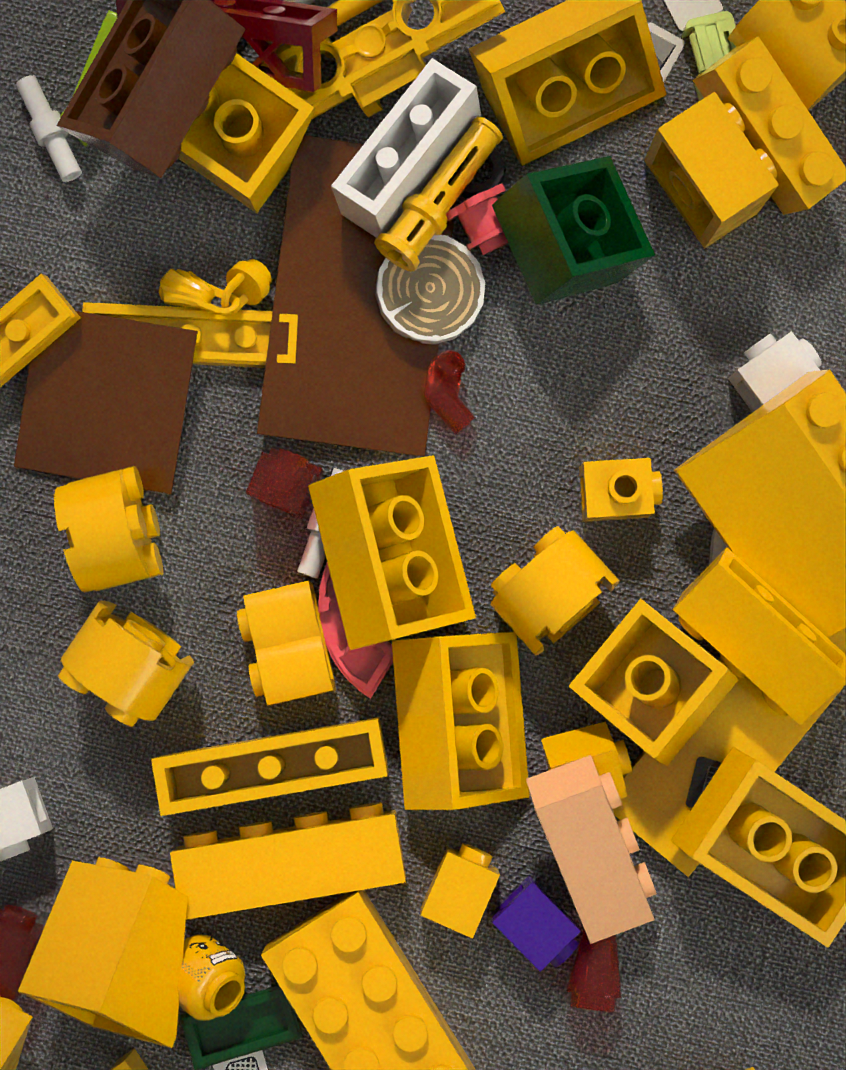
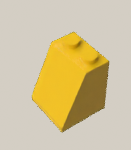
(113, 951)

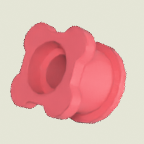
(480, 220)

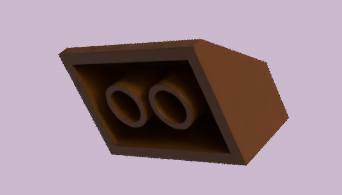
(152, 80)

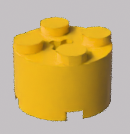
(108, 530)
(551, 589)
(124, 664)

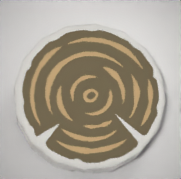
(437, 297)

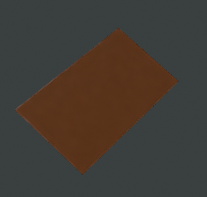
(351, 372)

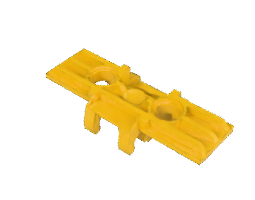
(385, 50)

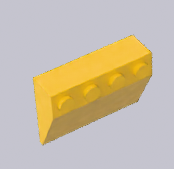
(781, 495)

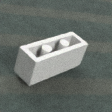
(406, 148)

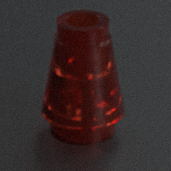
(595, 975)

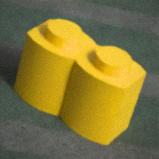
(286, 643)

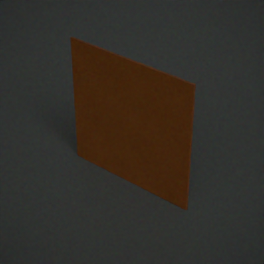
(108, 401)

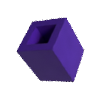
(536, 925)

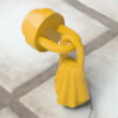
(246, 280)

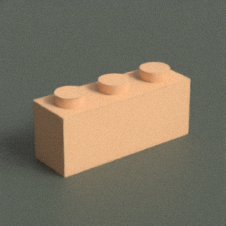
(593, 848)

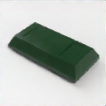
(256, 1023)

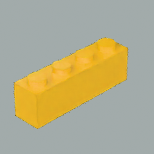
(270, 766)
(289, 863)

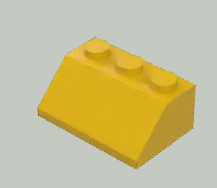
(568, 73)
(247, 133)
(460, 721)

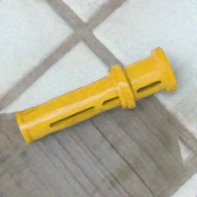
(430, 217)

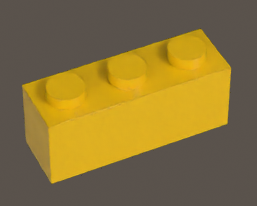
(776, 124)
(762, 637)

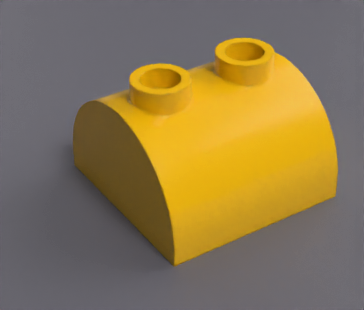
(803, 39)

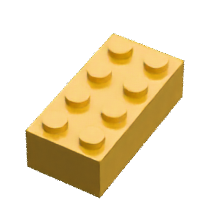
(361, 992)

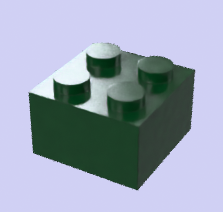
(572, 229)

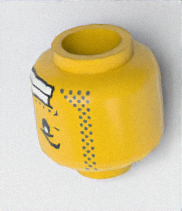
(209, 978)

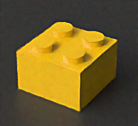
(711, 168)
(653, 682)

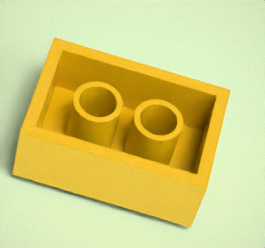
(391, 550)
(771, 844)

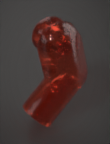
(442, 390)

